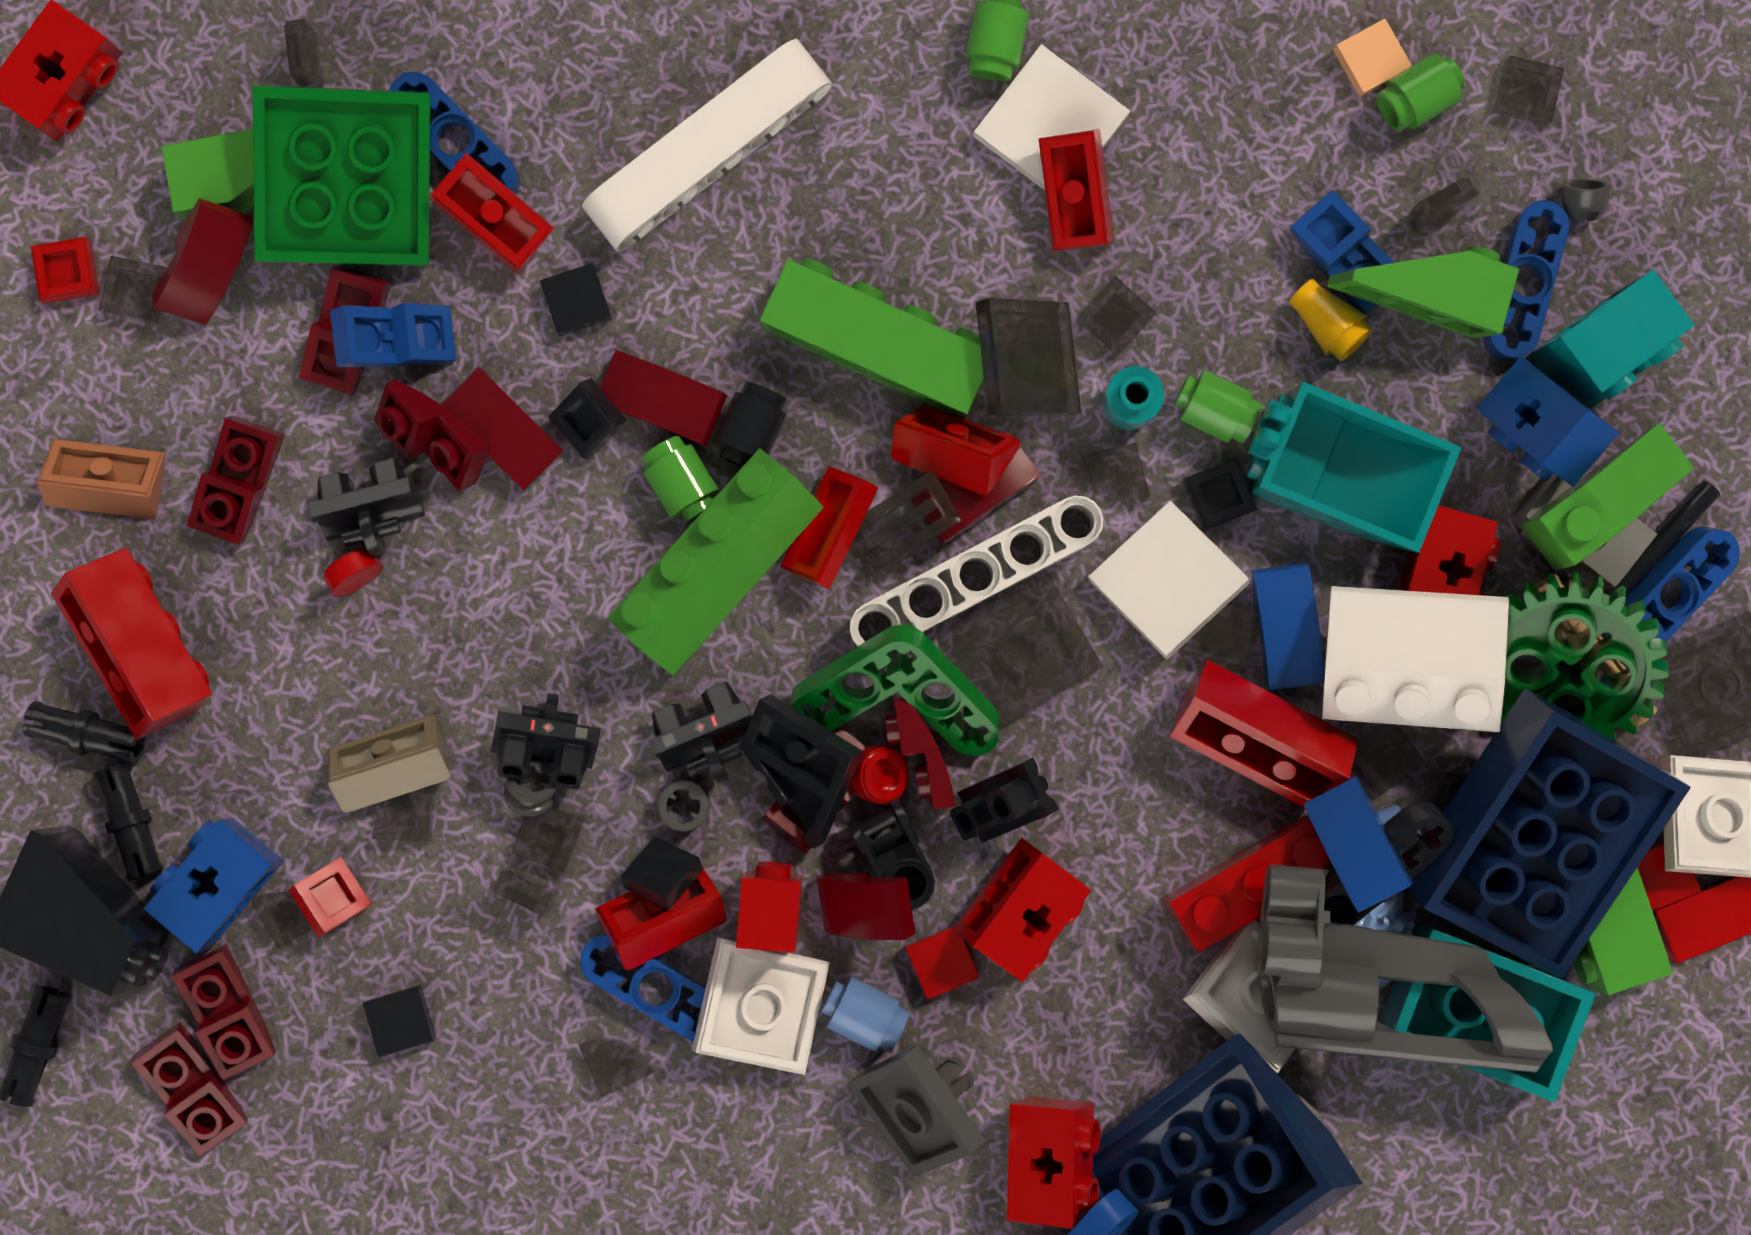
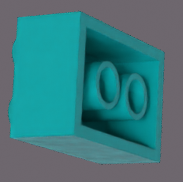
(1453, 1014)

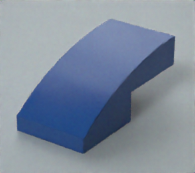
(1338, 242)
(393, 335)
(1288, 626)
(1357, 844)

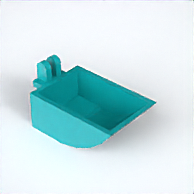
(1350, 467)

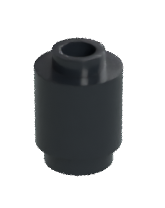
(750, 423)

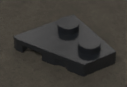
(801, 764)

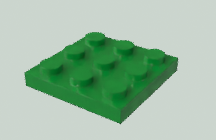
(341, 175)

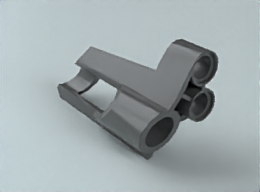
(1325, 989)

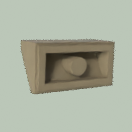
(387, 764)

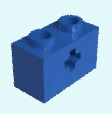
(1546, 422)
(242, 868)

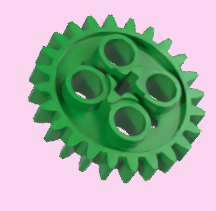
(1607, 697)

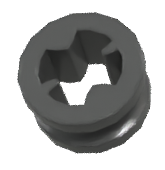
(695, 792)
(528, 803)

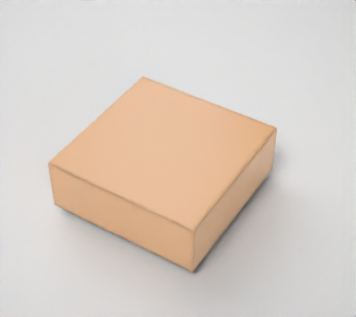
(1371, 57)

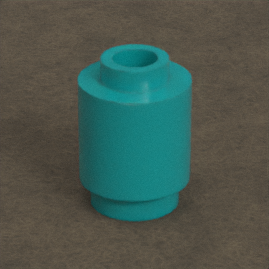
(1123, 412)

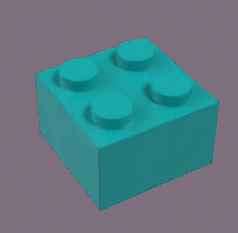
(1614, 340)

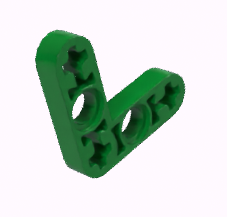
(907, 678)

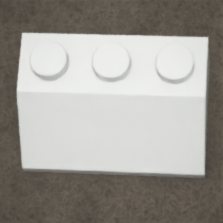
(1416, 658)

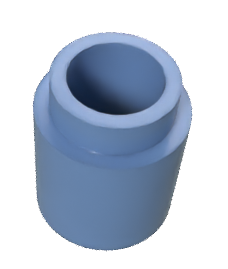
(865, 1015)

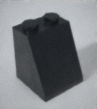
(78, 915)

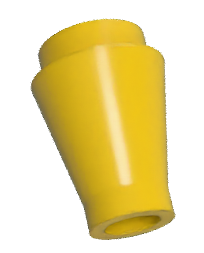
(1332, 322)

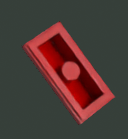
(1076, 190)
(491, 213)
(953, 448)
(646, 930)

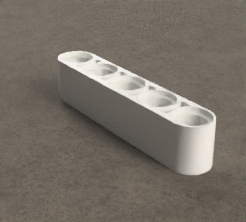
(705, 143)
(996, 555)

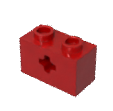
(53, 43)
(1456, 536)
(769, 908)
(996, 919)
(1035, 1184)

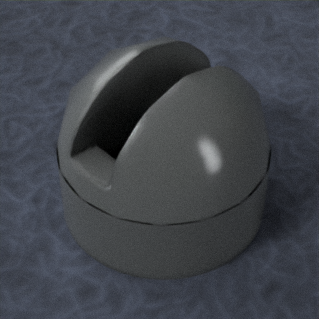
(1585, 198)

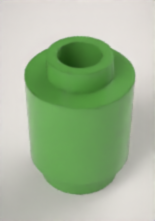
(996, 39)
(1420, 92)
(1218, 407)
(679, 479)

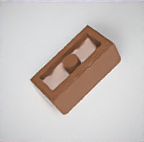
(102, 478)

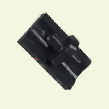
(367, 512)
(546, 737)
(704, 742)
(1003, 802)

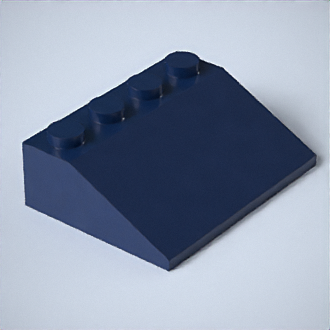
(1546, 834)
(1224, 1153)

